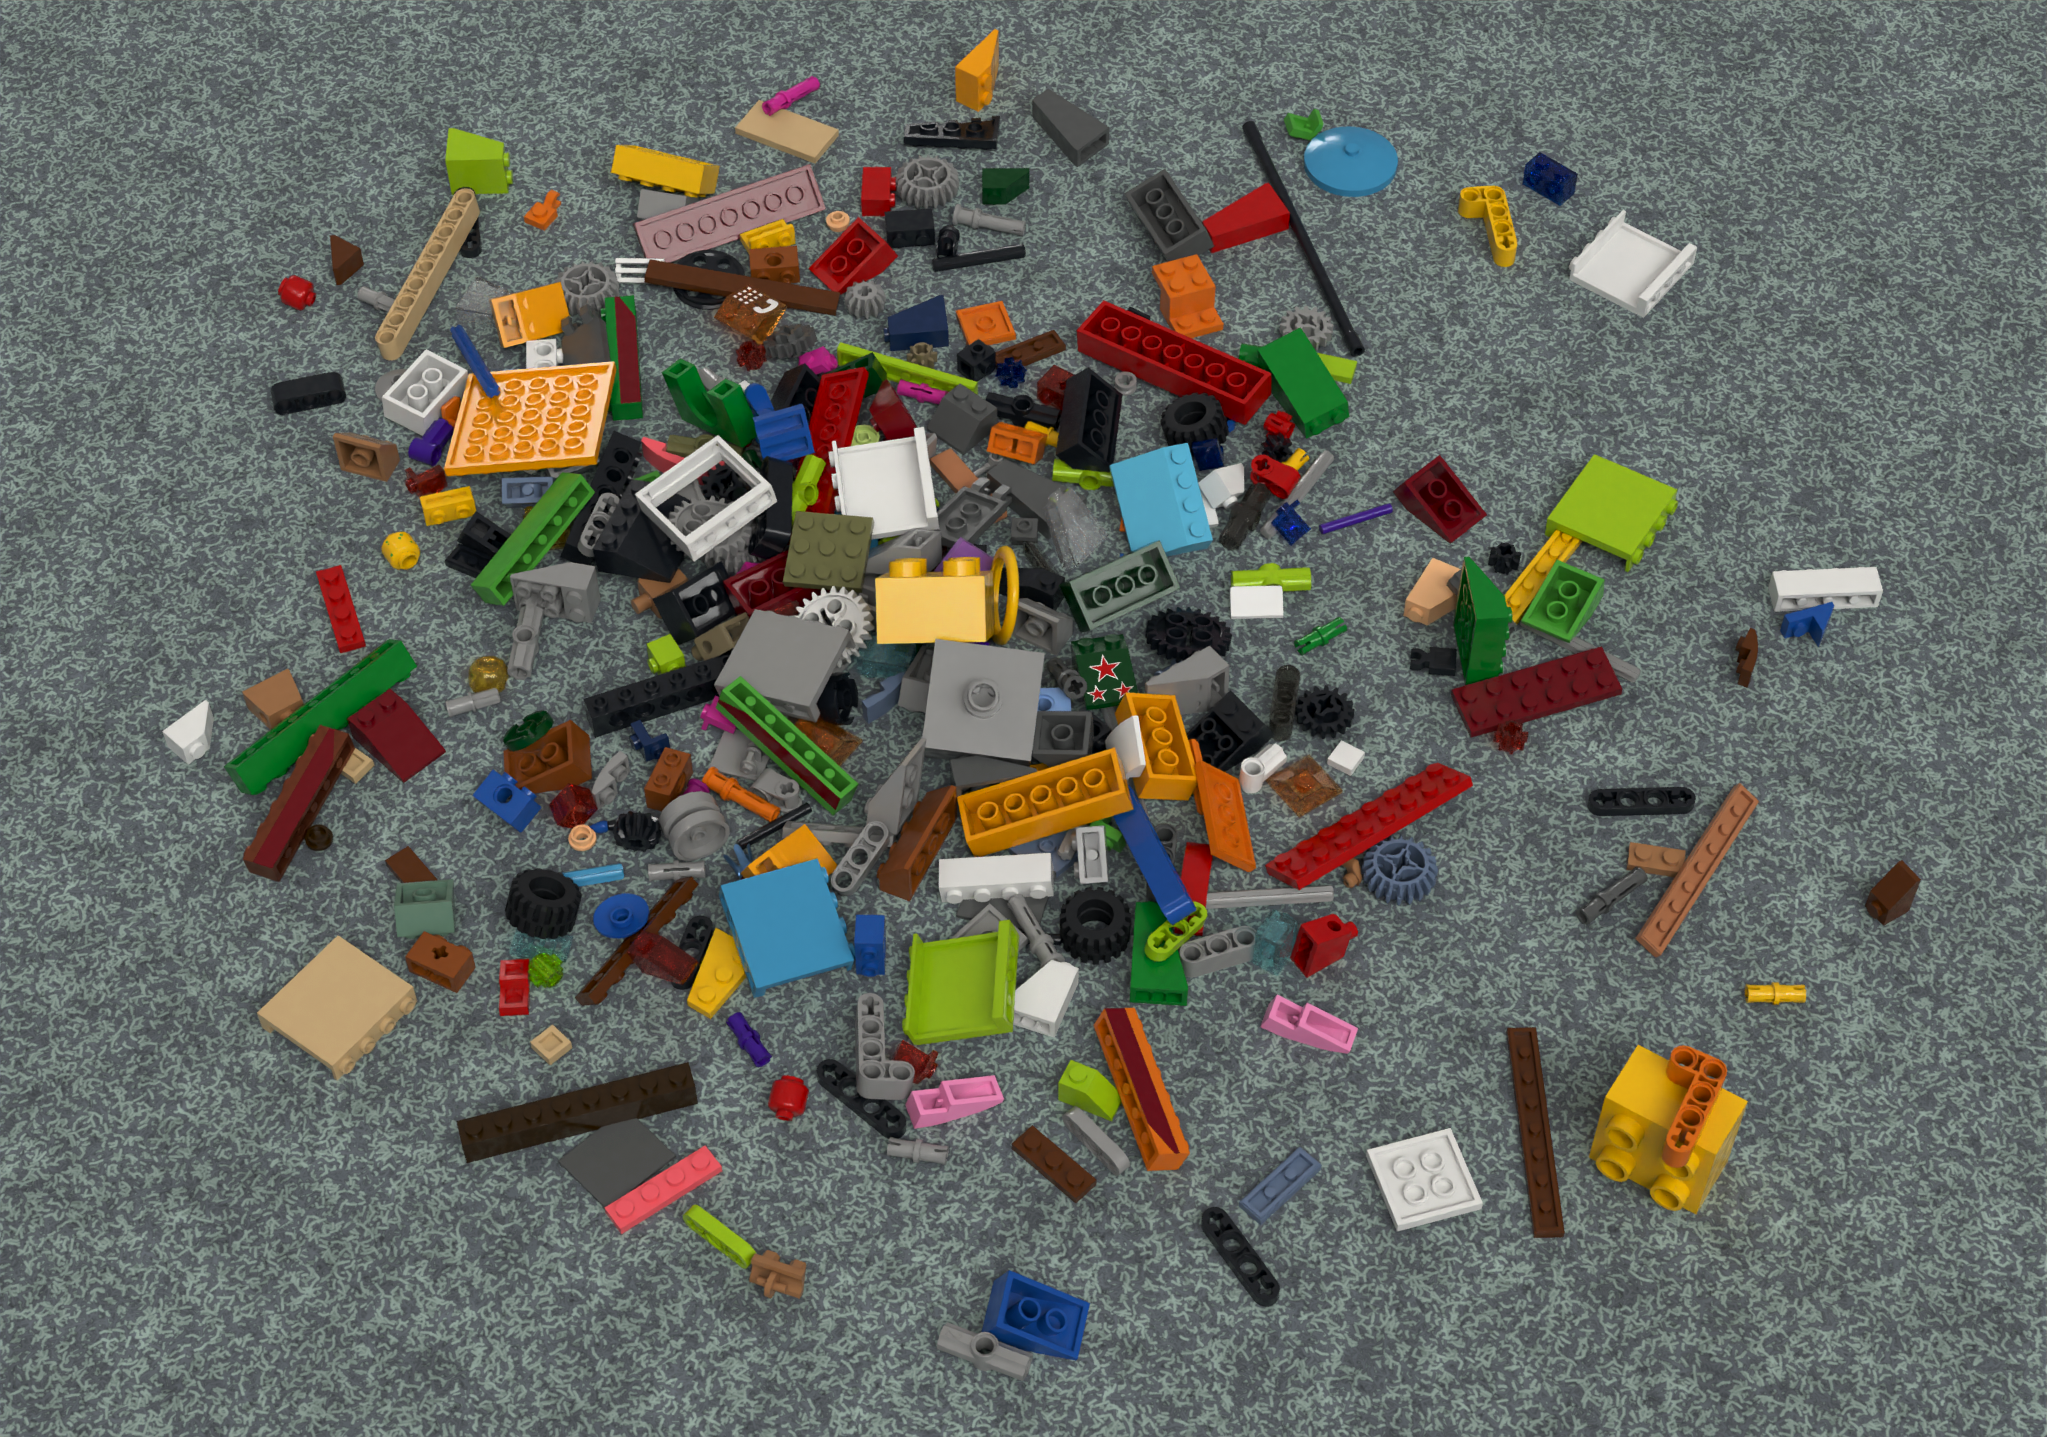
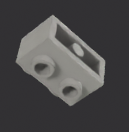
(1092, 854)

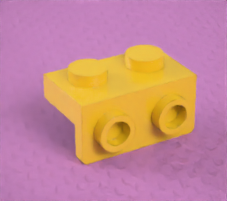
(770, 235)
(448, 505)

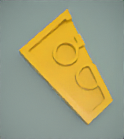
(717, 976)

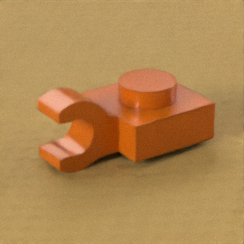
(543, 214)

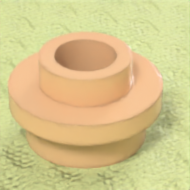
(838, 221)
(579, 832)

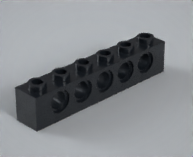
(610, 477)
(654, 696)

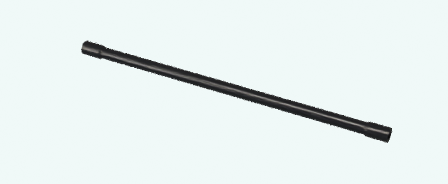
(1350, 336)

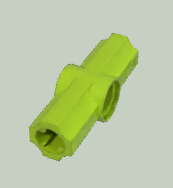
(1087, 479)
(805, 485)
(1272, 575)

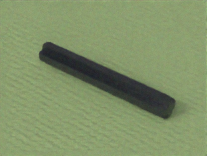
(978, 257)

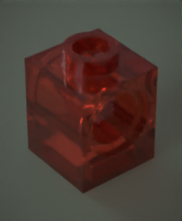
(573, 806)

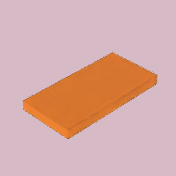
(1225, 816)

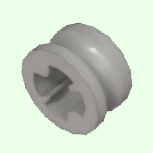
(1127, 389)

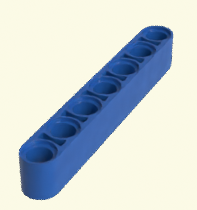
(1154, 862)

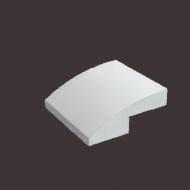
(1129, 746)

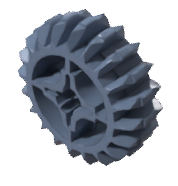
(1411, 881)

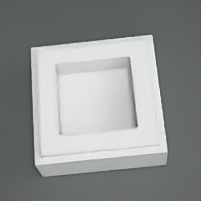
(1346, 758)

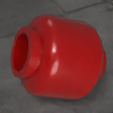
(297, 292)
(788, 1097)

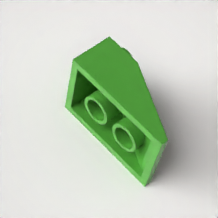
(1564, 601)

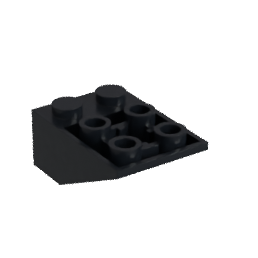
(1229, 733)

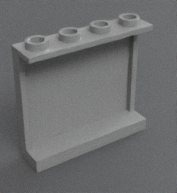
(786, 660)

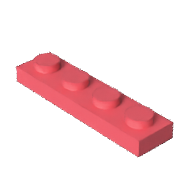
(663, 1189)

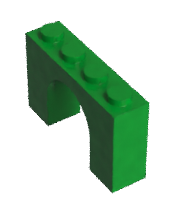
(718, 411)

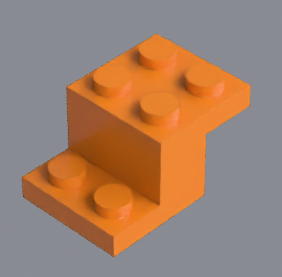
(1187, 296)

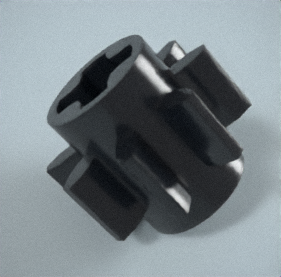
(1277, 447)
(1504, 558)

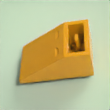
(529, 314)
(792, 850)

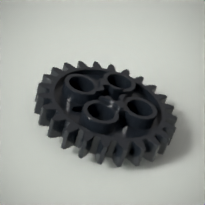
(1169, 632)

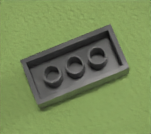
(1168, 218)

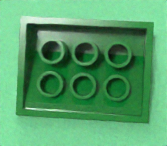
(1480, 624)

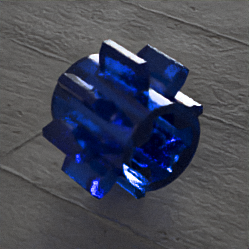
(1011, 372)

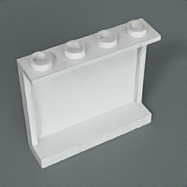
(1630, 266)
(887, 483)

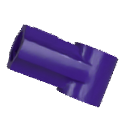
(429, 447)

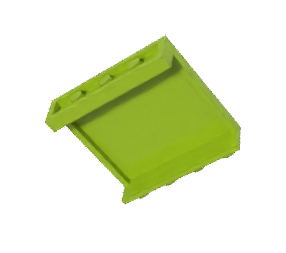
(1614, 509)
(961, 986)

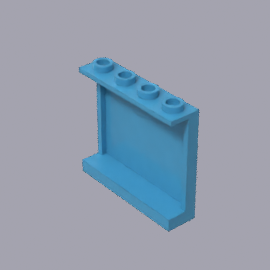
(786, 925)

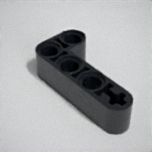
(776, 521)

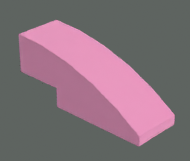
(1308, 1025)
(953, 1100)

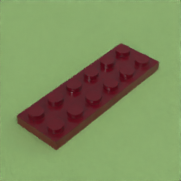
(1536, 691)

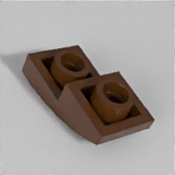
(1747, 657)

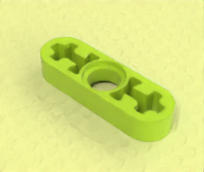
(1172, 941)
(719, 1236)

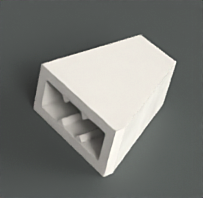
(1045, 998)

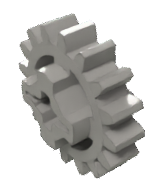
(1310, 323)

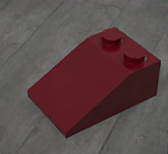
(891, 414)
(1440, 500)
(395, 735)

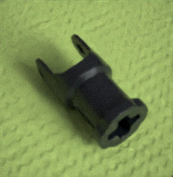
(948, 241)

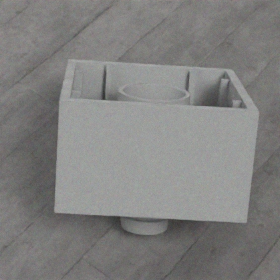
(982, 702)

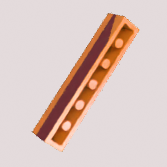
(1141, 1089)

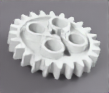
(853, 615)

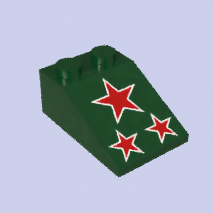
(1106, 669)

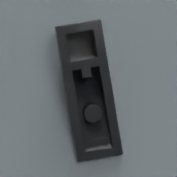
(483, 535)
(1037, 586)

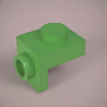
(1304, 127)
(1114, 837)

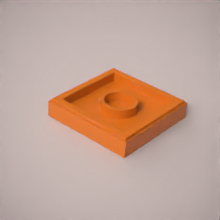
(987, 323)

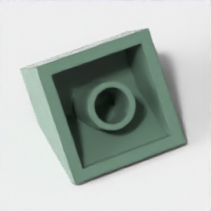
(425, 907)

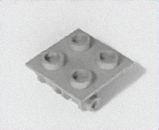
(739, 756)

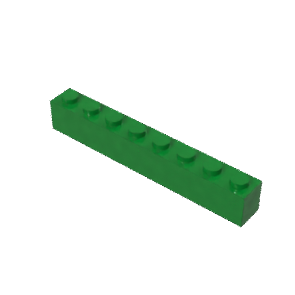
(331, 708)

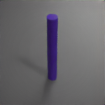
(1355, 518)

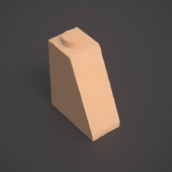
(1431, 595)

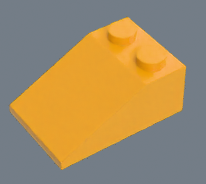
(977, 73)

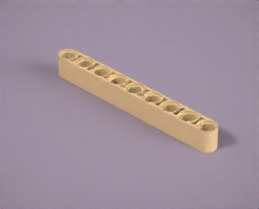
(427, 274)

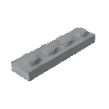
(829, 834)

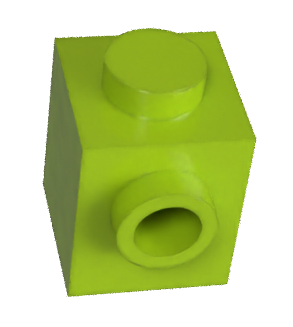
(664, 655)

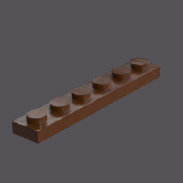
(613, 969)

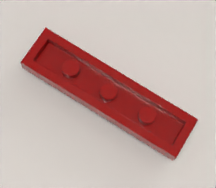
(340, 609)

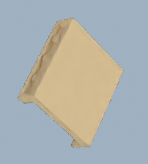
(339, 1006)

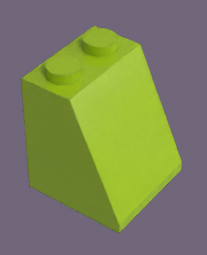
(477, 163)

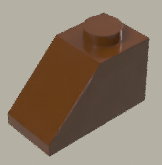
(1893, 894)

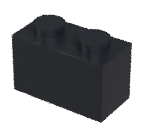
(910, 228)

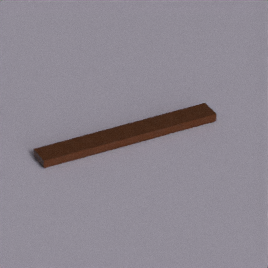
(727, 283)
(1535, 1133)

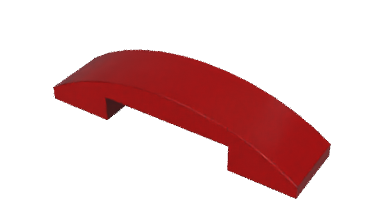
(1196, 875)

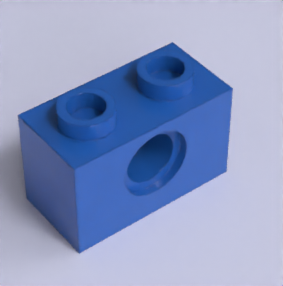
(518, 810)
(870, 945)

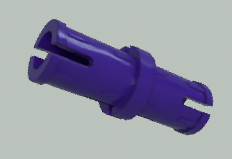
(748, 1039)

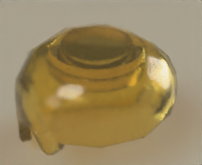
(487, 673)

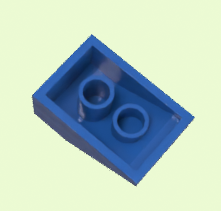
(1035, 1317)

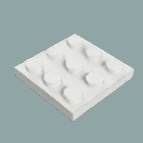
(1424, 1179)

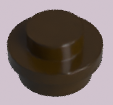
(318, 837)

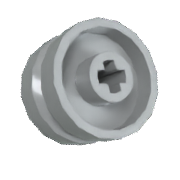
(694, 826)

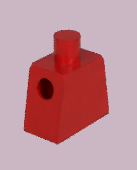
(1321, 943)

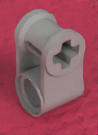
(777, 790)

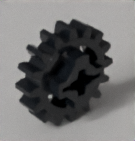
(719, 480)
(1324, 712)

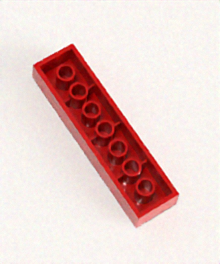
(1173, 360)

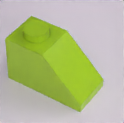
(1088, 1090)

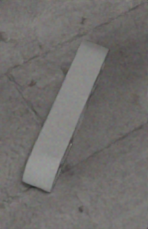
(597, 514)
(1096, 1140)

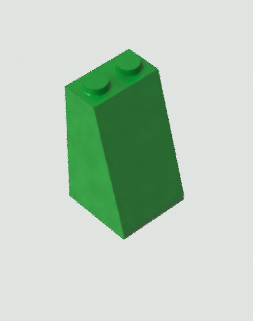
(1303, 383)

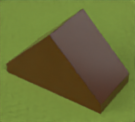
(345, 259)

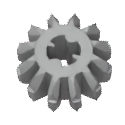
(865, 299)

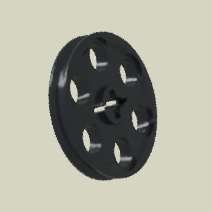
(712, 259)

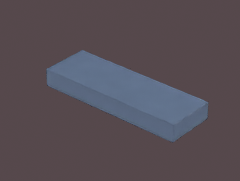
(1280, 1185)

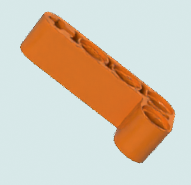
(1699, 1086)

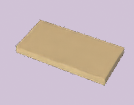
(787, 132)

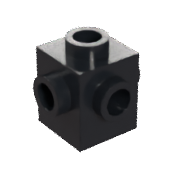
(976, 361)

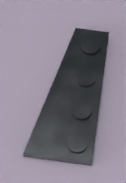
(954, 134)

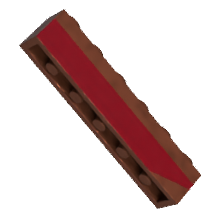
(298, 803)

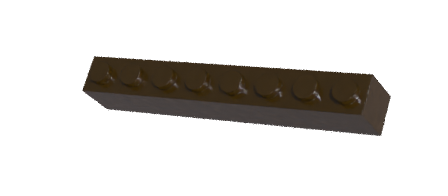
(577, 1112)

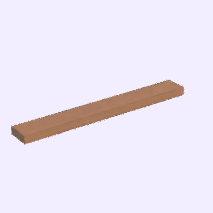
(1697, 870)

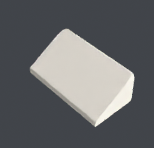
(1256, 602)

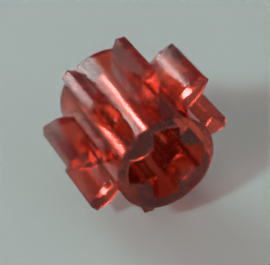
(751, 355)
(1510, 736)

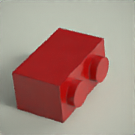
(877, 191)

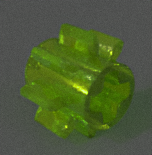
(545, 970)

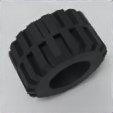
(1194, 420)
(543, 903)
(1089, 943)

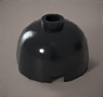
(837, 695)

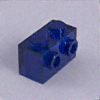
(1550, 178)

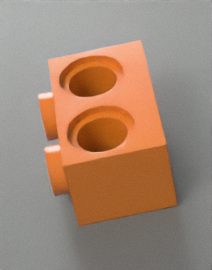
(1017, 442)

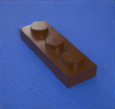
(1054, 1164)

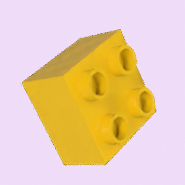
(934, 605)
(1635, 1128)

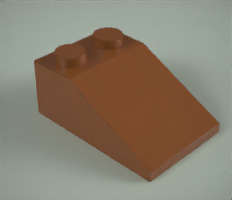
(552, 761)

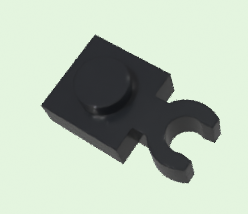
(1438, 660)

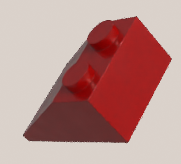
(853, 257)

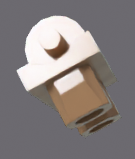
(777, 1276)

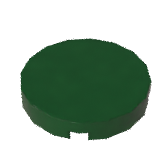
(532, 729)

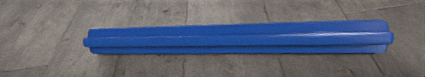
(475, 361)

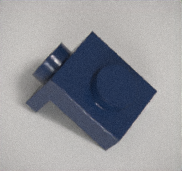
(648, 747)

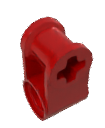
(1276, 476)

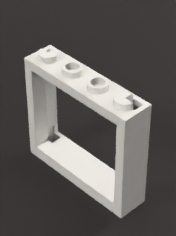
(723, 523)

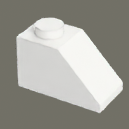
(1224, 485)
(191, 733)

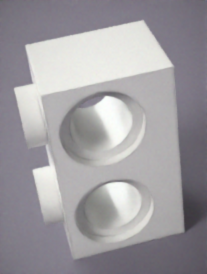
(543, 354)

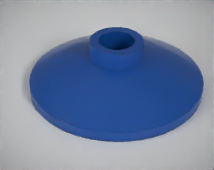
(621, 915)

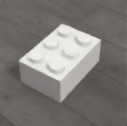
(422, 391)

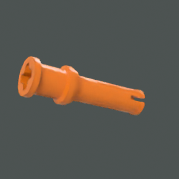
(731, 790)

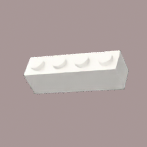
(1810, 588)
(996, 877)

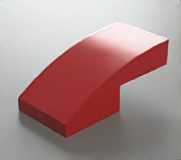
(514, 987)

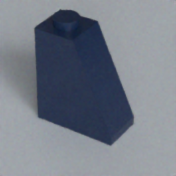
(918, 324)

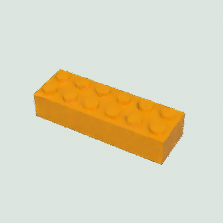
(1044, 803)

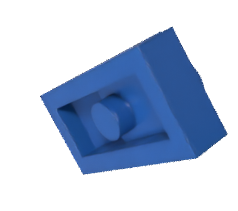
(1808, 620)

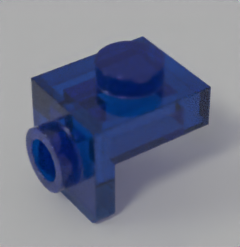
(1208, 454)
(1289, 523)

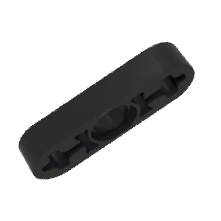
(689, 941)

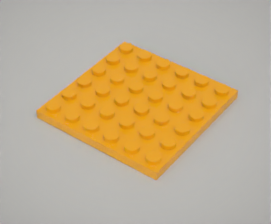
(535, 422)

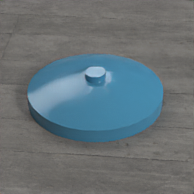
(1350, 161)

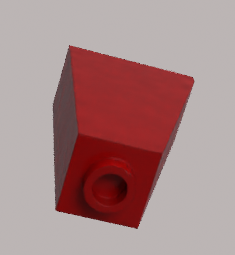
(1248, 219)

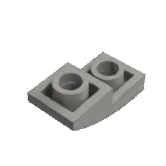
(605, 786)

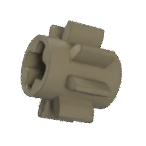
(922, 355)

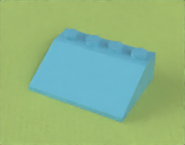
(1162, 500)

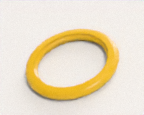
(1005, 555)

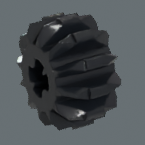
(637, 831)

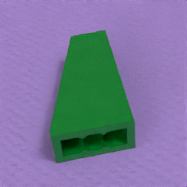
(1154, 980)

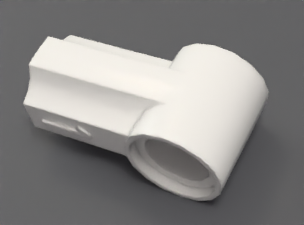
(1260, 767)

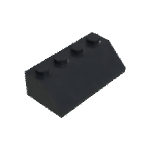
(1089, 422)

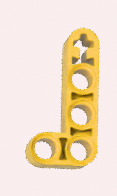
(1492, 206)

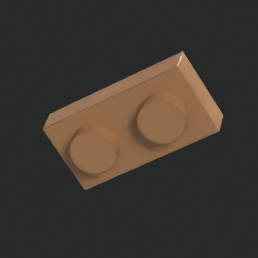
(1655, 859)

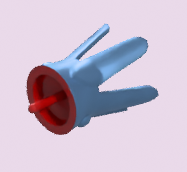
(744, 860)

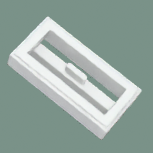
(632, 261)

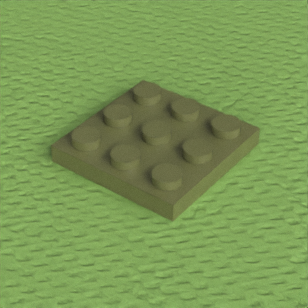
(828, 551)

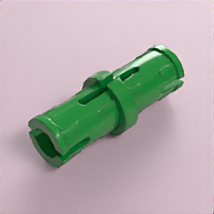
(1320, 636)

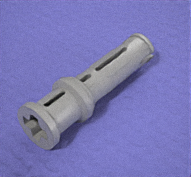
(977, 219)
(1040, 943)

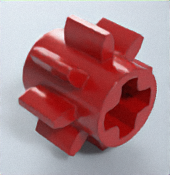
(1279, 423)

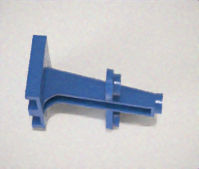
(779, 433)

